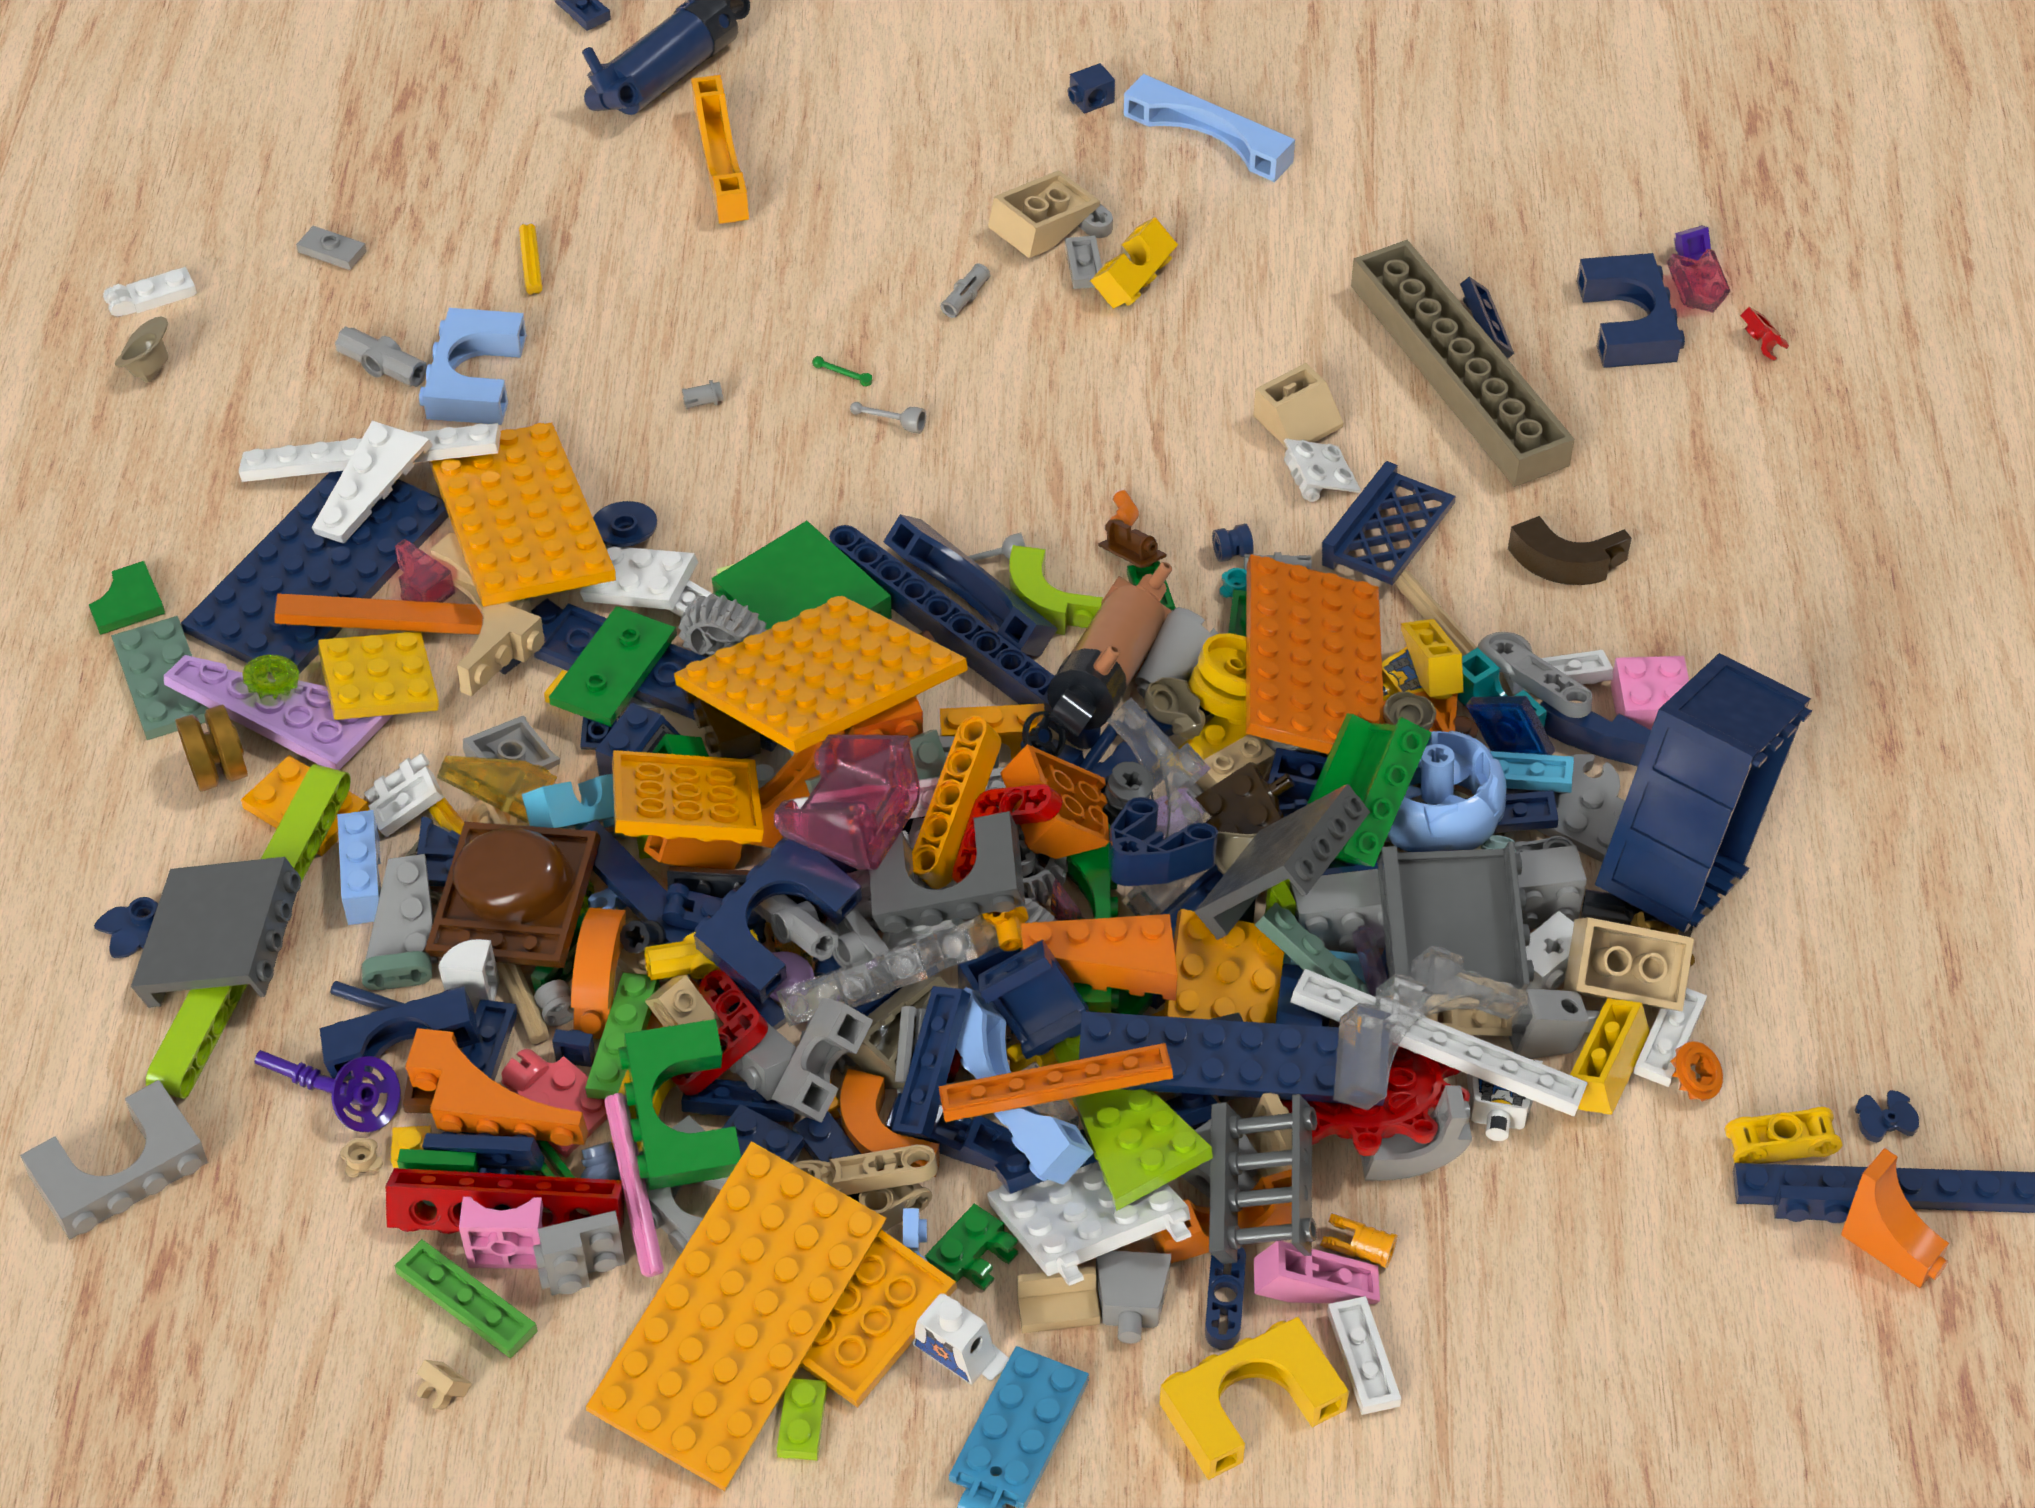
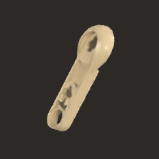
(861, 1173)

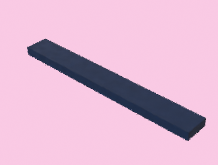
(647, 900)

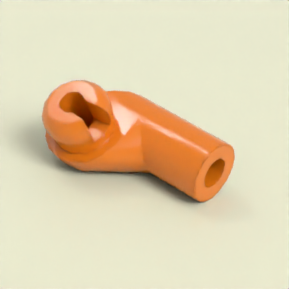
(1127, 509)

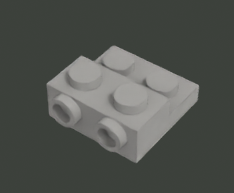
(575, 1249)

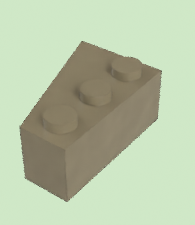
(880, 1046)

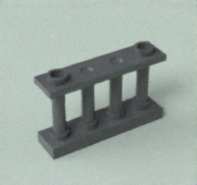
(1228, 1163)

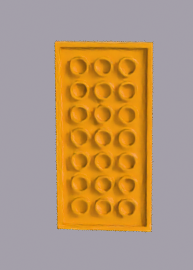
(523, 518)
(736, 1316)

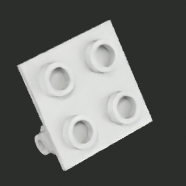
(1318, 467)

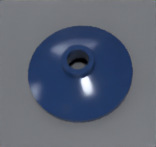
(625, 523)

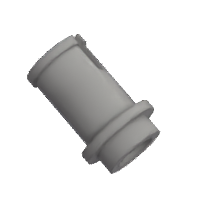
(702, 395)

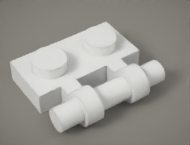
(403, 794)

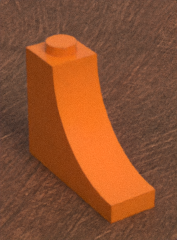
(1890, 1228)

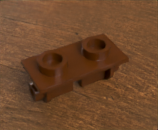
(1131, 544)

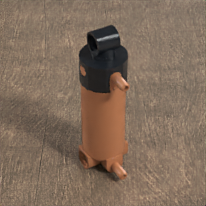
(1109, 653)

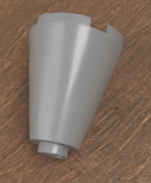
(1174, 649)

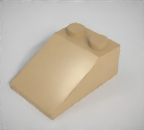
(1040, 212)
(1628, 963)

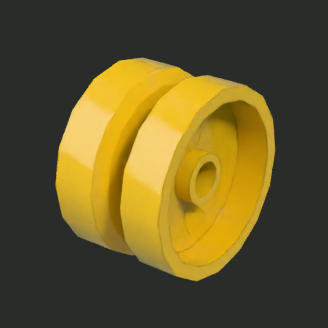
(1221, 676)

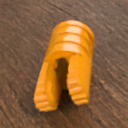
(1366, 1243)

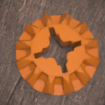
(1705, 1064)

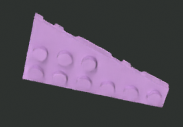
(296, 721)

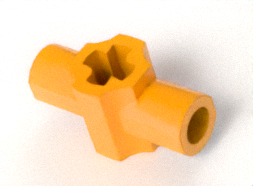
(1008, 926)

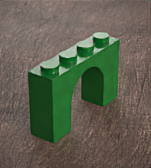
(670, 1155)

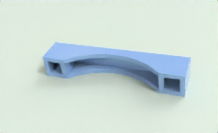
(1161, 104)
(1050, 1144)

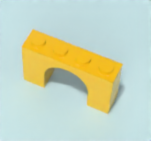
(1281, 1355)

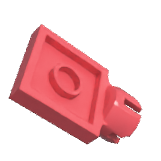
(555, 1085)

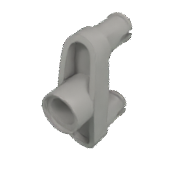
(856, 936)

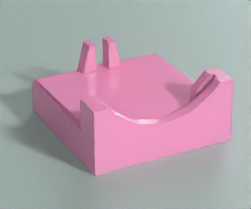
(500, 1237)

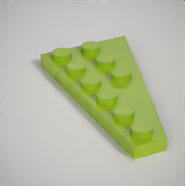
(1135, 1137)

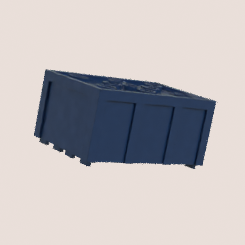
(1701, 791)

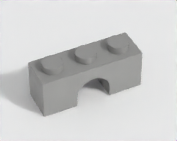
(806, 1081)

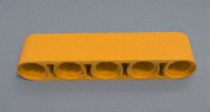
(958, 787)

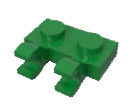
(966, 1241)

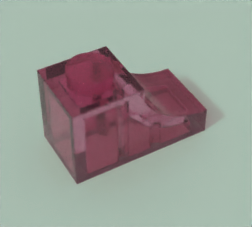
(423, 576)

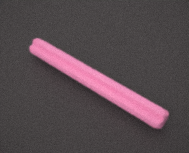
(634, 1187)

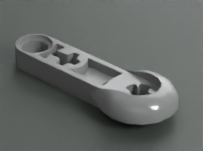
(1535, 675)

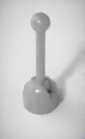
(912, 419)
(1015, 539)

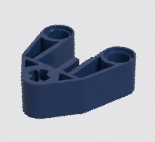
(1143, 857)

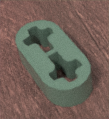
(396, 970)

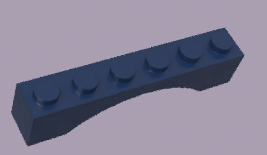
(997, 604)

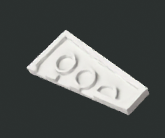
(370, 473)

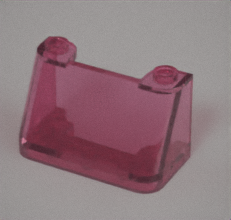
(859, 802)

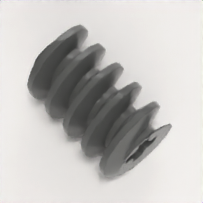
(1125, 783)

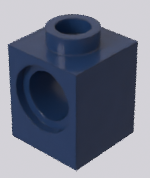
(1091, 88)

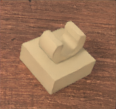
(443, 1380)

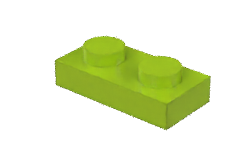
(802, 1419)

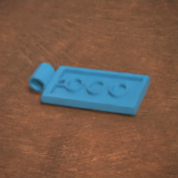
(1017, 1431)

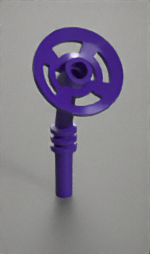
(345, 1093)

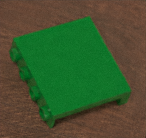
(798, 575)
(1379, 768)

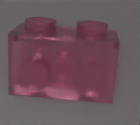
(1699, 281)

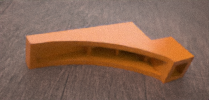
(475, 1103)

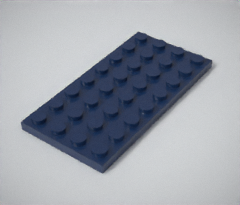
(296, 561)

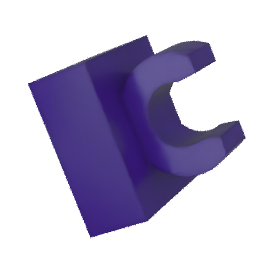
(1692, 242)

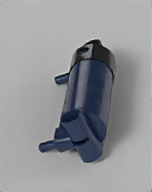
(663, 55)

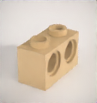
(1236, 756)
(680, 1003)

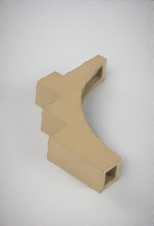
(507, 627)

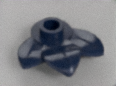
(128, 926)

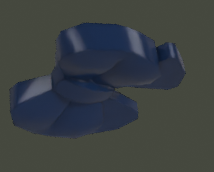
(1876, 1123)

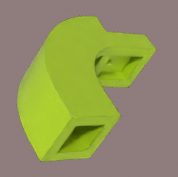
(1056, 606)

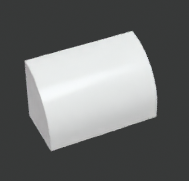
(471, 966)

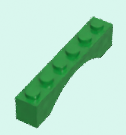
(1092, 876)

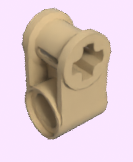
(894, 1199)

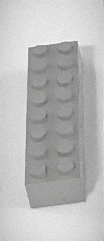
(1345, 901)

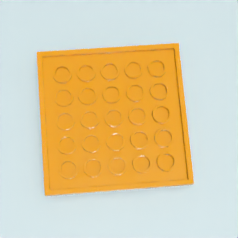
(819, 673)

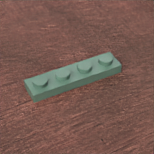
(1306, 948)

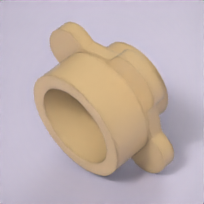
(361, 1148)

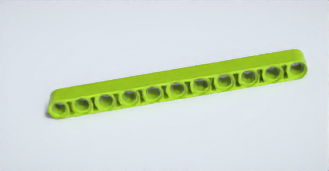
(209, 1009)

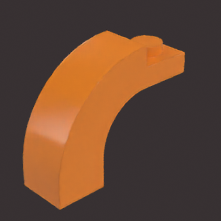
(596, 969)
(860, 1107)

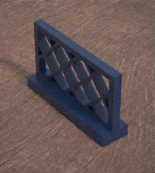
(1365, 515)

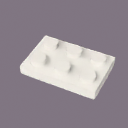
(644, 578)

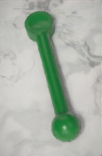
(865, 378)

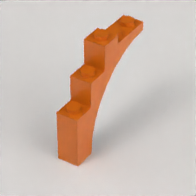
(725, 854)

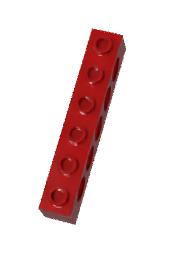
(447, 1188)

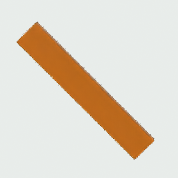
(378, 614)
(1055, 1082)

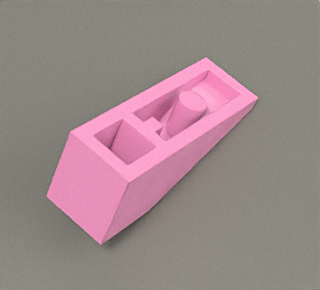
(1322, 1278)

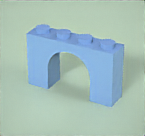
(462, 337)

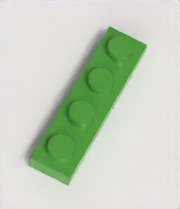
(627, 1015)
(466, 1298)

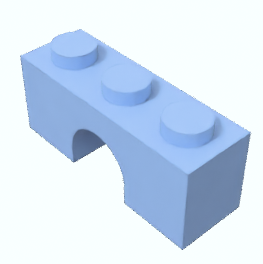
(359, 865)

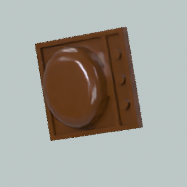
(516, 890)

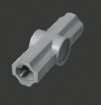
(381, 356)
(798, 924)

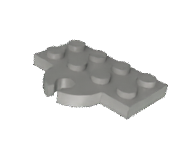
(1590, 810)

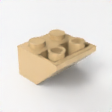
(1297, 406)

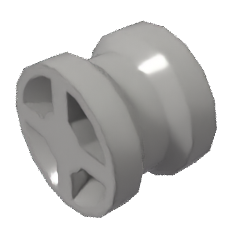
(555, 1002)

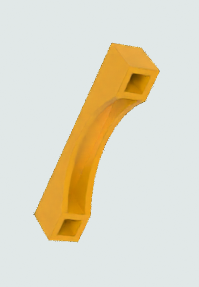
(718, 148)

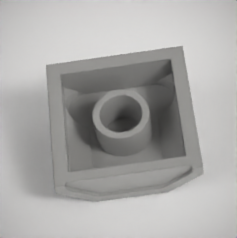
(511, 742)

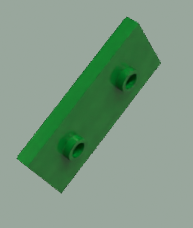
(613, 666)

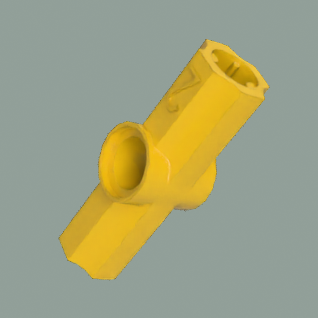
(678, 960)

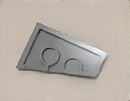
(403, 909)

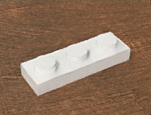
(1582, 667)
(1667, 1034)
(1364, 1355)

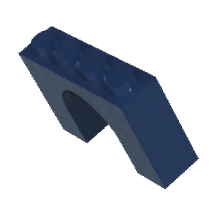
(1637, 281)
(791, 871)

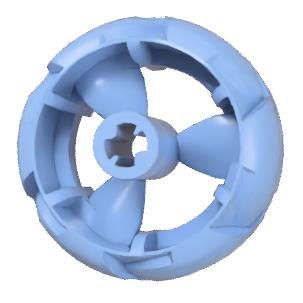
(1449, 820)

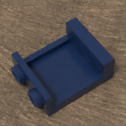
(1034, 998)

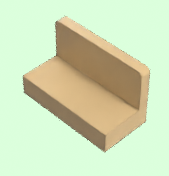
(1052, 1304)

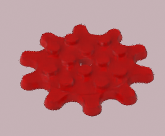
(1411, 1096)

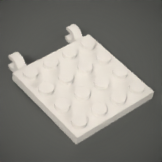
(1080, 1222)

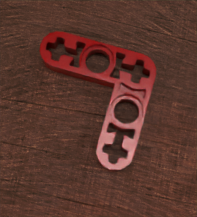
(1006, 798)
(734, 1026)

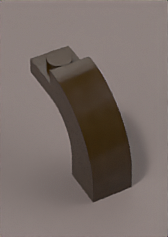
(1566, 561)

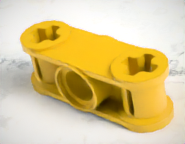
(1807, 1134)

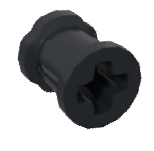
(631, 935)

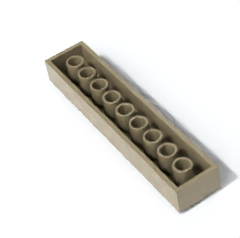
(1462, 363)

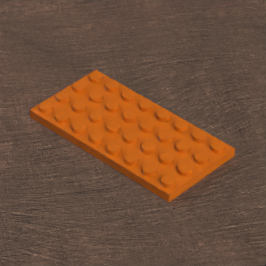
(1310, 653)

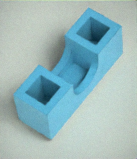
(558, 807)

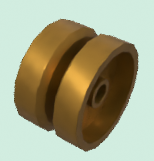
(216, 746)

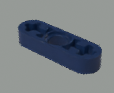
(1232, 1309)

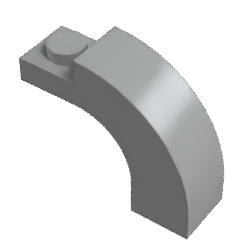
(1405, 1158)

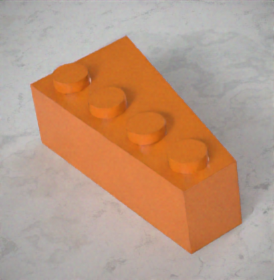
(1112, 952)

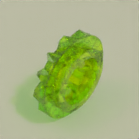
(282, 670)

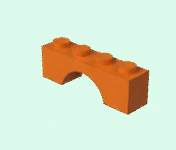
(1247, 1218)

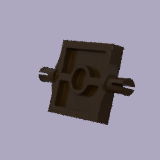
(1244, 801)

